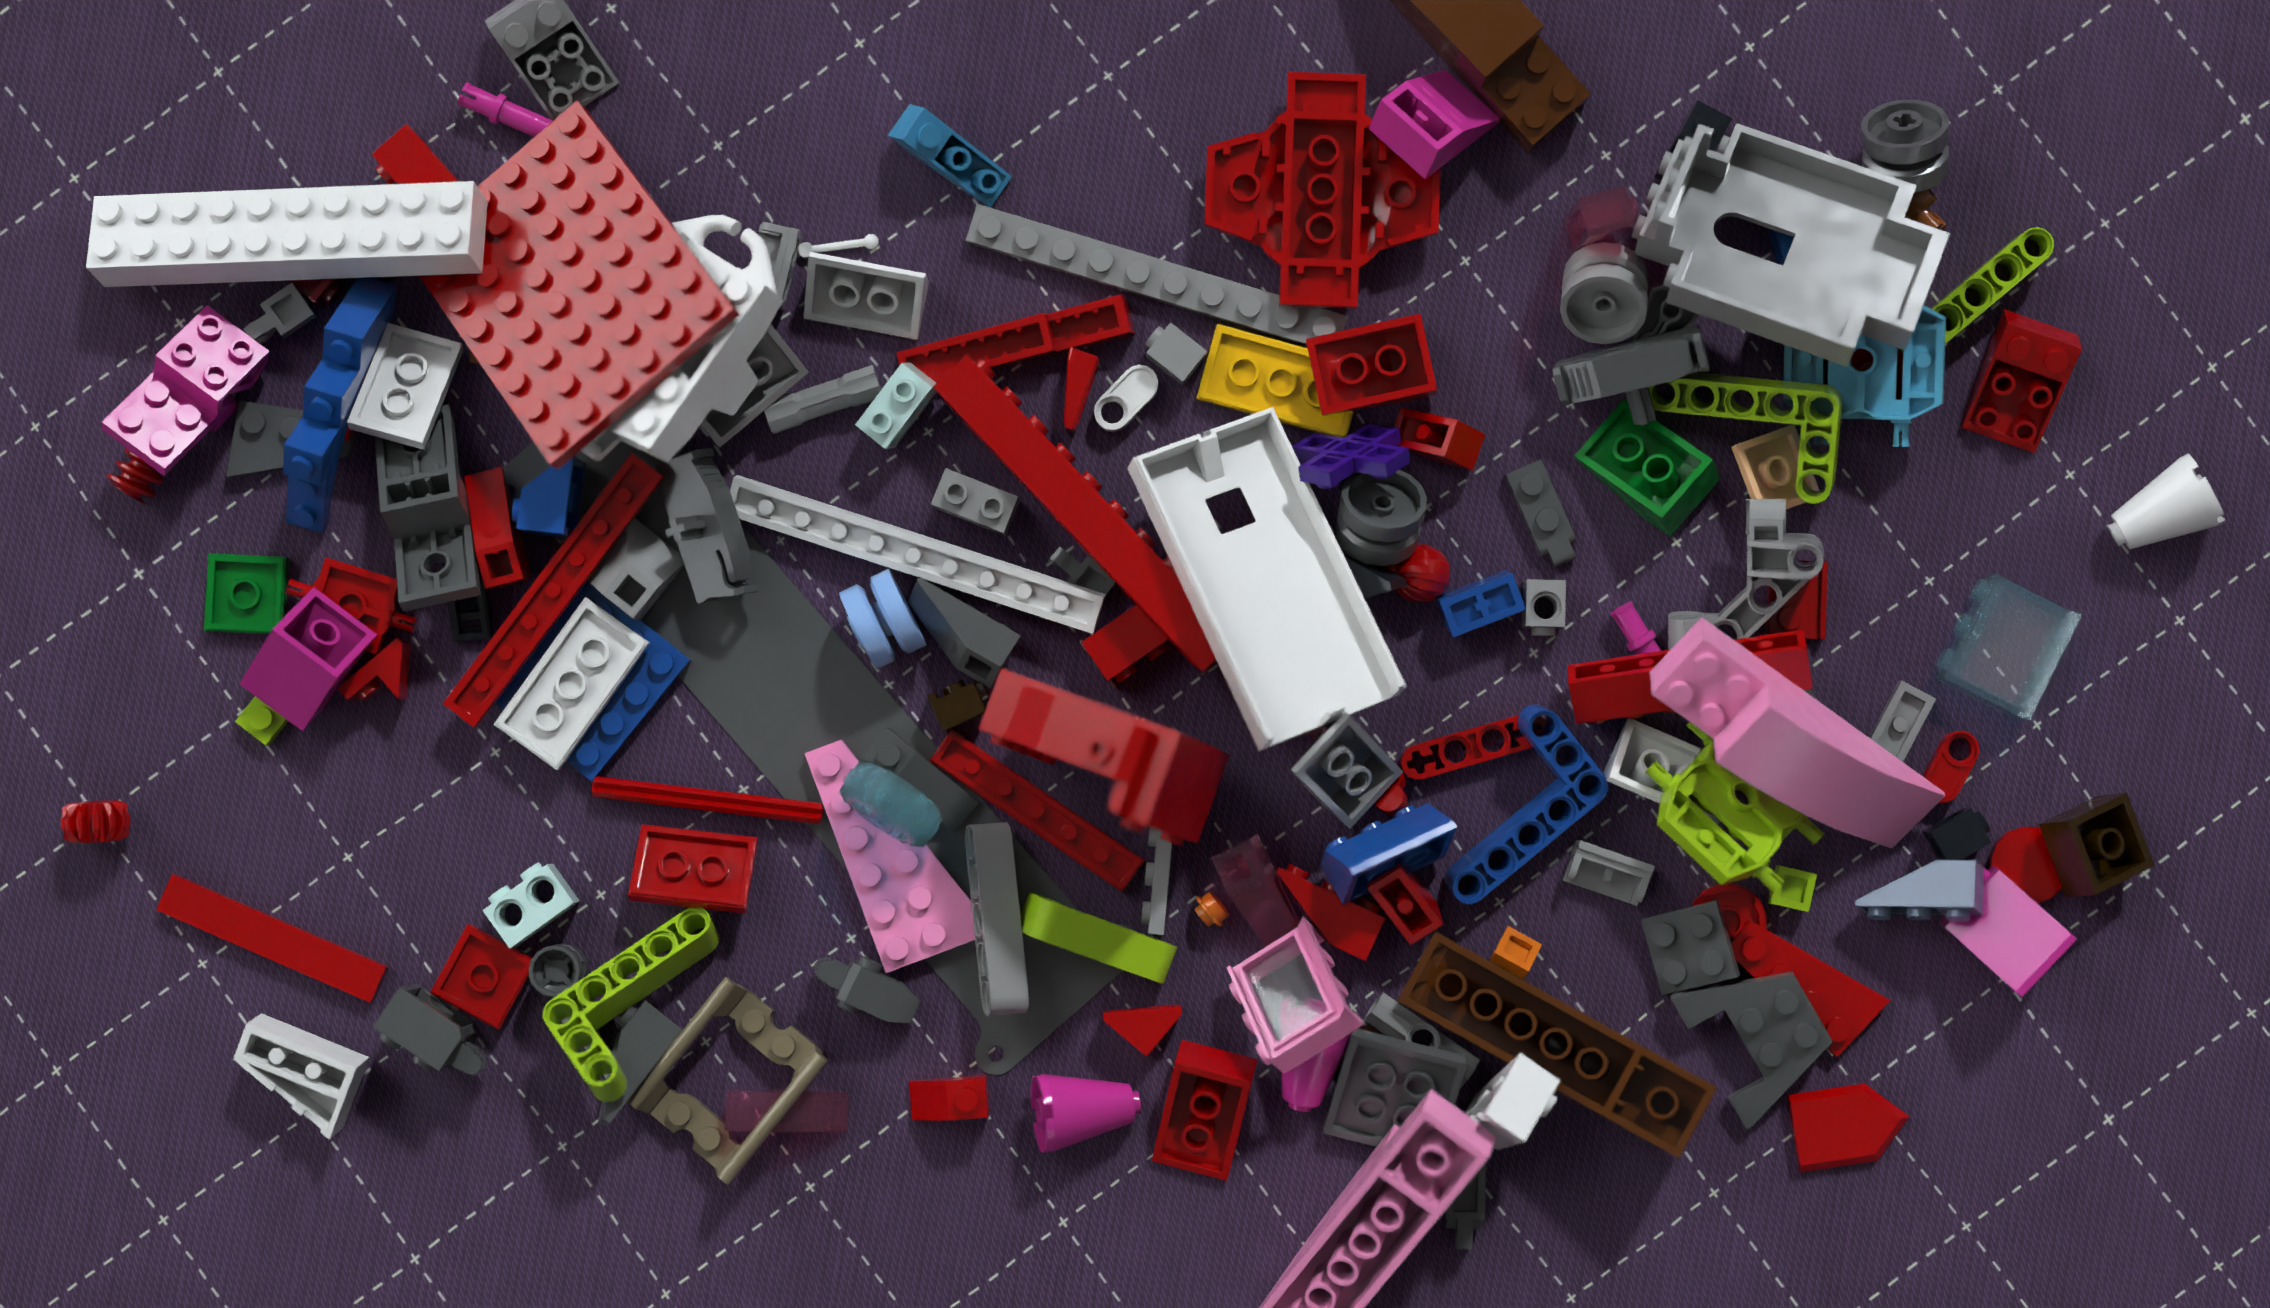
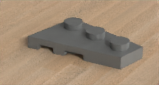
(261, 437)

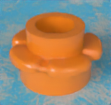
(1211, 909)

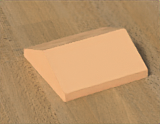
(1771, 466)

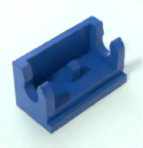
(1480, 603)

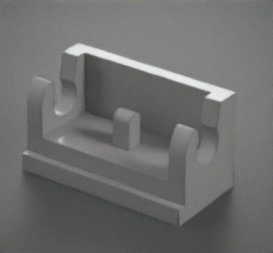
(783, 251)
(1608, 872)

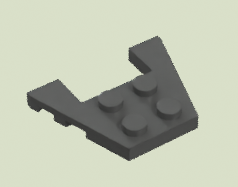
(1775, 1027)

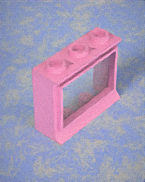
(1292, 998)

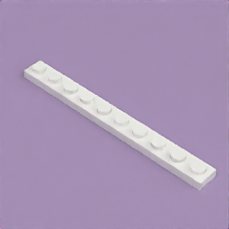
(916, 554)

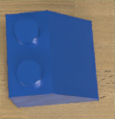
(551, 501)

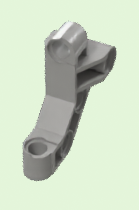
(1769, 563)

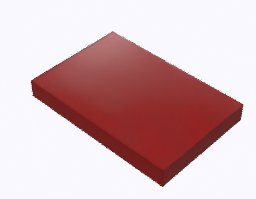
(693, 869)

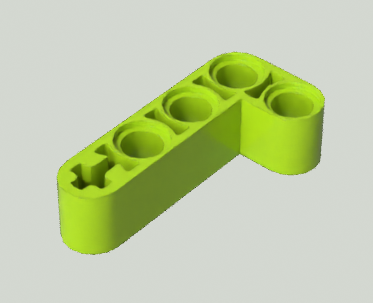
(1096, 938)

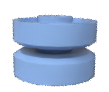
(886, 617)

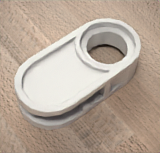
(1132, 392)

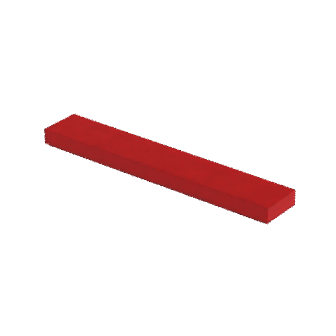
(1036, 810)
(272, 938)

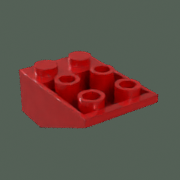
(2021, 380)

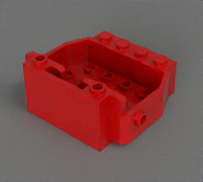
(1158, 772)

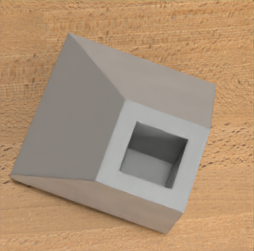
(637, 570)

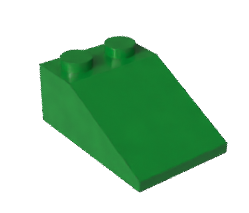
(1649, 468)

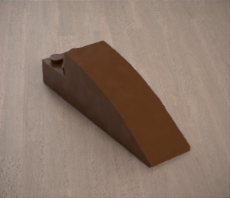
(1502, 61)
(1586, 1056)

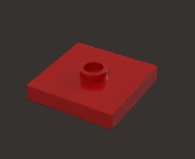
(483, 976)

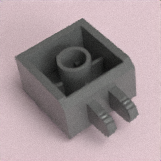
(430, 1031)

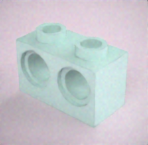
(897, 406)
(535, 912)

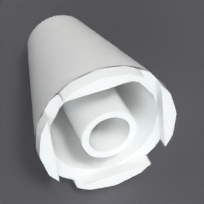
(2167, 507)

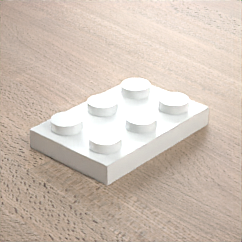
(405, 386)

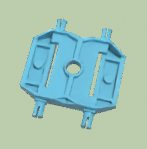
(1873, 392)

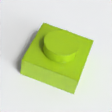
(261, 721)
(1795, 891)

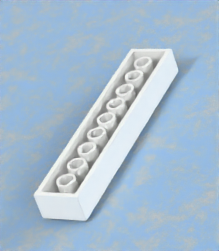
(287, 234)

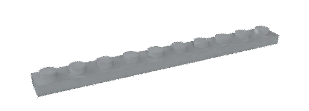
(1148, 276)

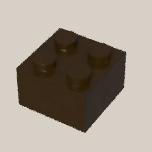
(2096, 845)

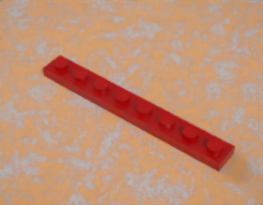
(553, 590)

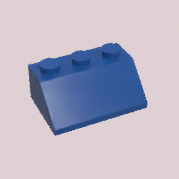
(1410, 839)

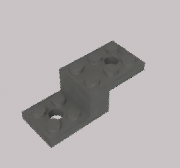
(428, 517)

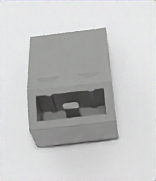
(551, 53)

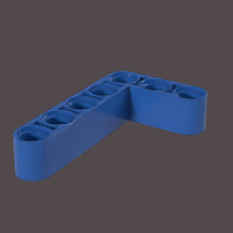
(1534, 812)

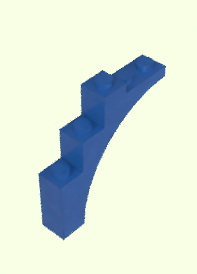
(329, 397)

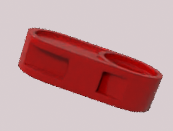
(1946, 771)

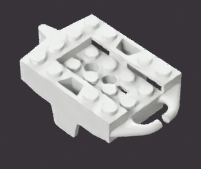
(719, 371)

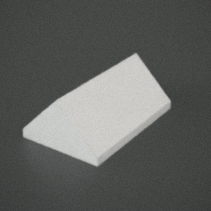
(865, 295)
(1637, 750)

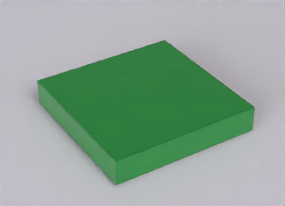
(245, 593)

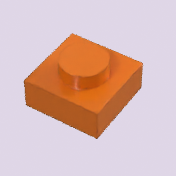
(1515, 952)

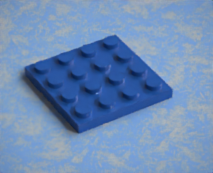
(631, 702)

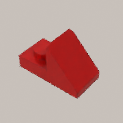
(389, 666)

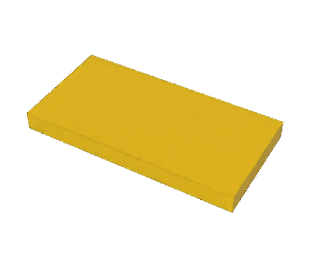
(1262, 373)

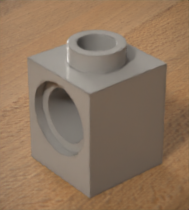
(1174, 352)
(1552, 590)

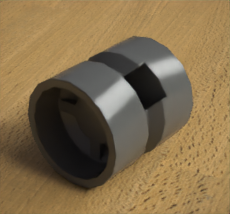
(557, 968)

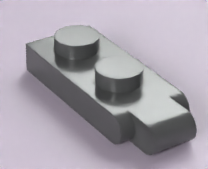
(1542, 512)

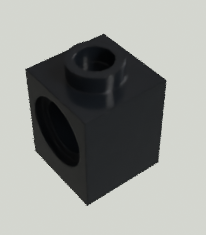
(1958, 835)

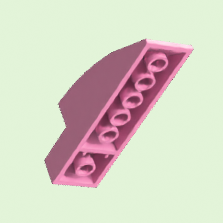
(1789, 740)
(1385, 1209)

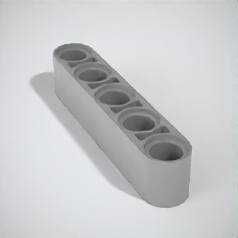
(996, 919)

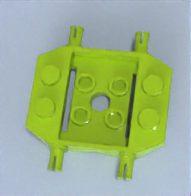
(1759, 824)

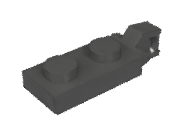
(1468, 1210)

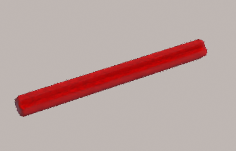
(707, 800)

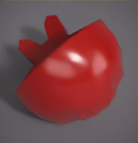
(1425, 573)

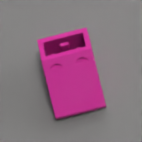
(1431, 120)

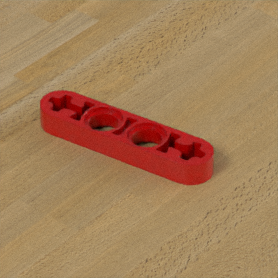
(1474, 749)

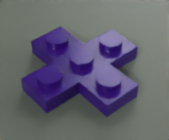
(1365, 451)

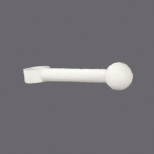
(870, 241)

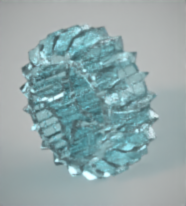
(891, 804)

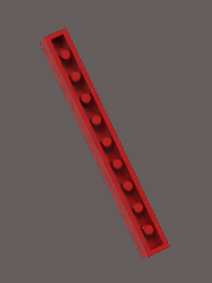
(1076, 504)

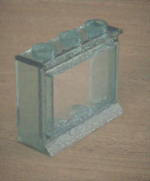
(2006, 647)

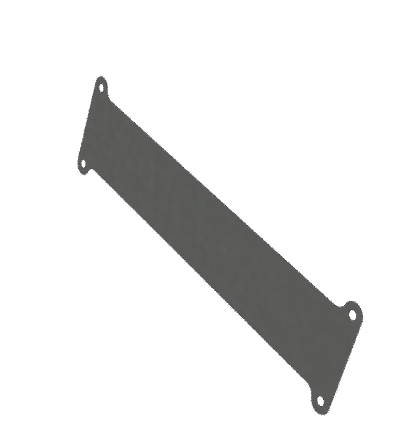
(793, 685)

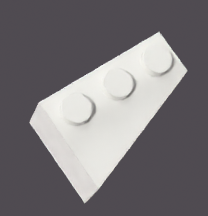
(303, 1069)
(1514, 1101)

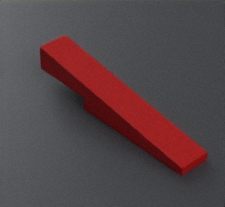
(1027, 338)

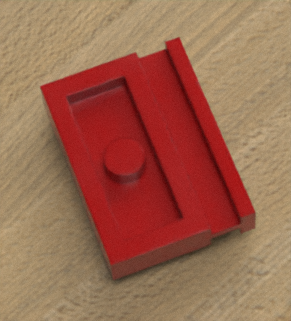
(1804, 609)

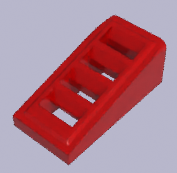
(1079, 380)

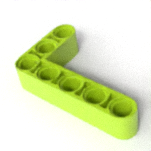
(1988, 285)
(1764, 410)
(622, 993)

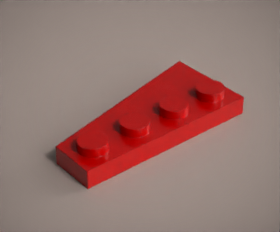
(1838, 999)

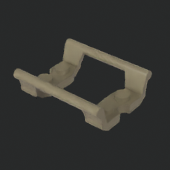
(686, 1112)

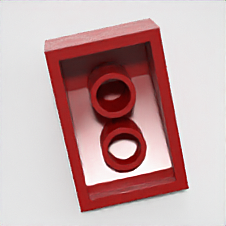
(1372, 366)
(1204, 1110)

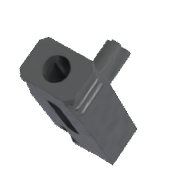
(1631, 369)
(706, 527)

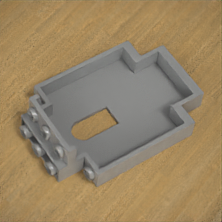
(1851, 257)

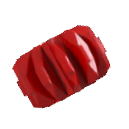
(95, 821)

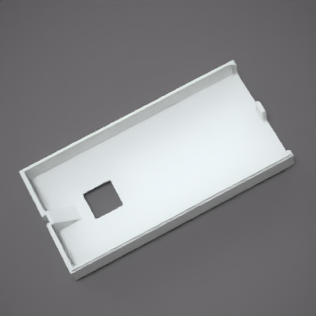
(1271, 592)

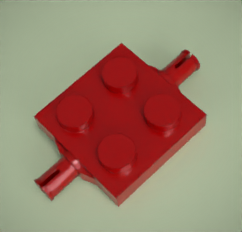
(362, 594)

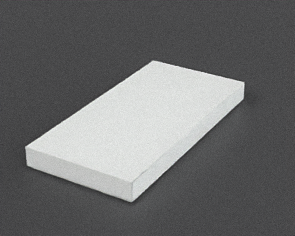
(572, 683)

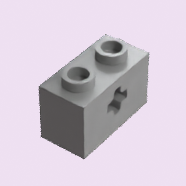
(975, 502)

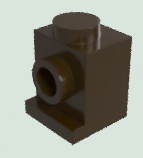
(959, 704)

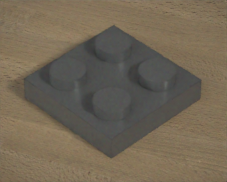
(1690, 947)

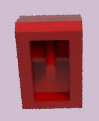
(1143, 1025)

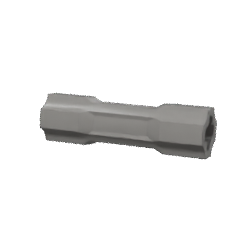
(847, 391)

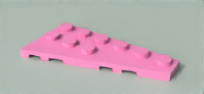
(902, 888)

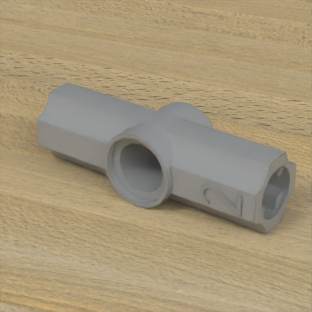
(1400, 1023)

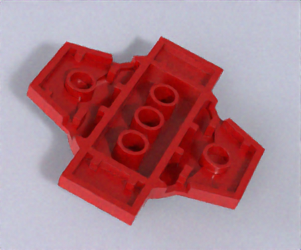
(1319, 191)

